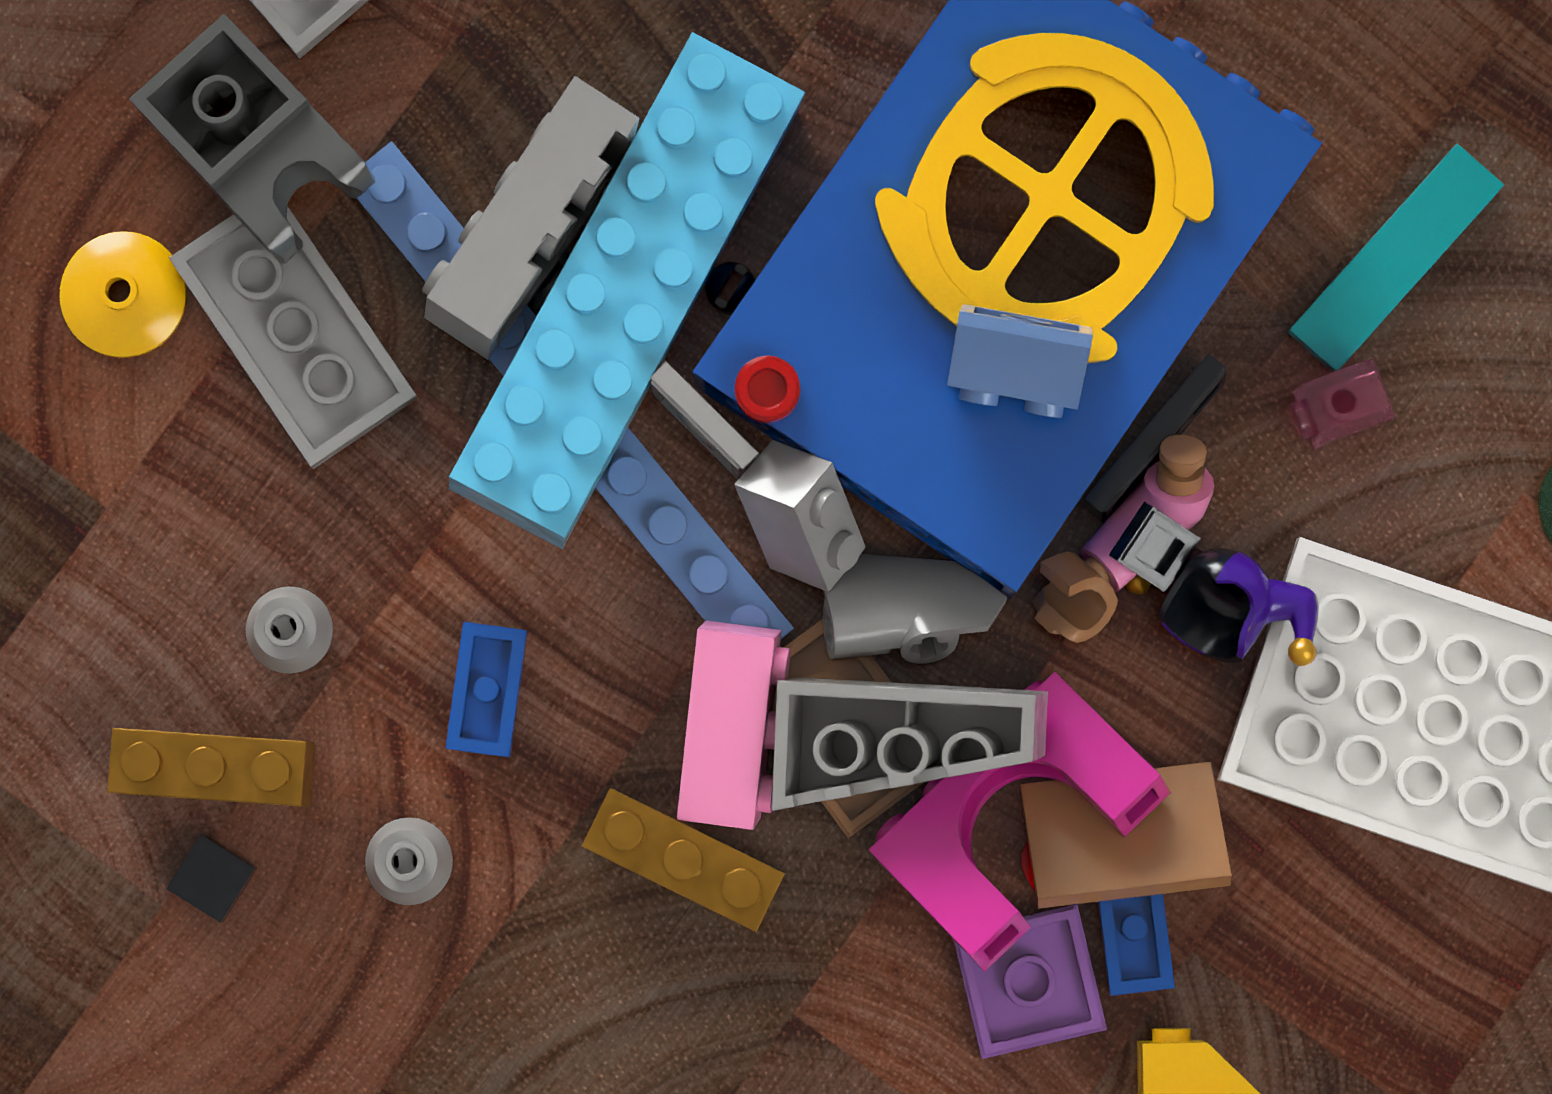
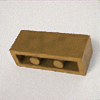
(211, 767)
(683, 859)

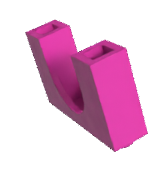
(932, 842)

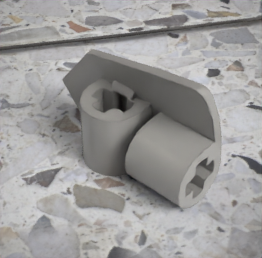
(906, 606)

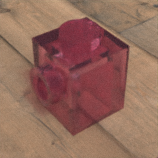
(1341, 405)

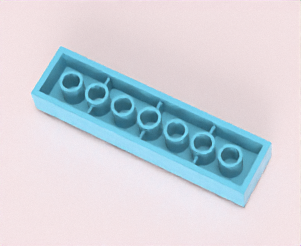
(626, 291)

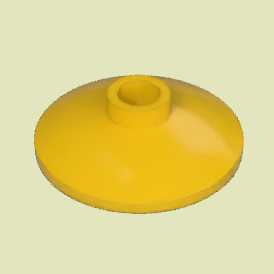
(141, 320)

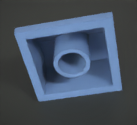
(1019, 359)

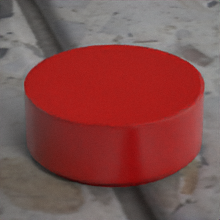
(767, 389)

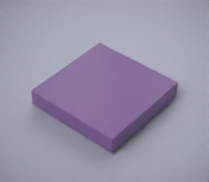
(1036, 989)

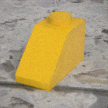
(1185, 1066)

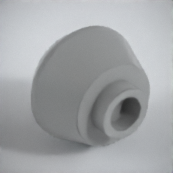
(294, 649)
(409, 883)

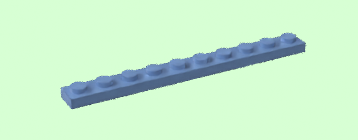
(633, 479)

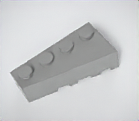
(530, 219)
(883, 735)

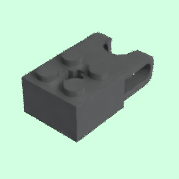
(261, 146)

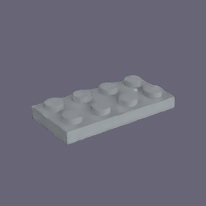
(295, 337)

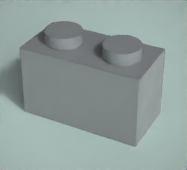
(800, 515)

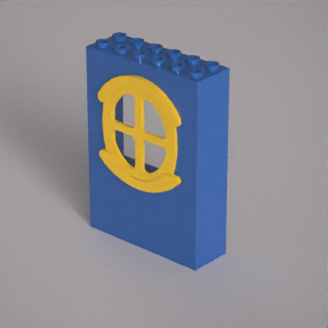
(874, 289)

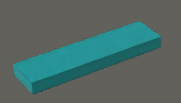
(1395, 258)

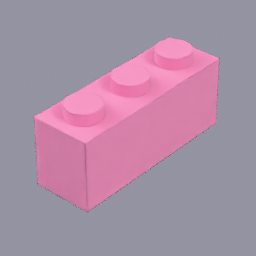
(731, 725)

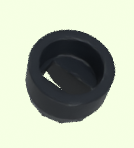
(719, 278)

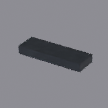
(1144, 450)

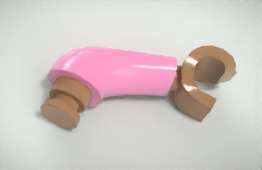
(1082, 591)

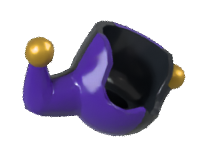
(1227, 600)

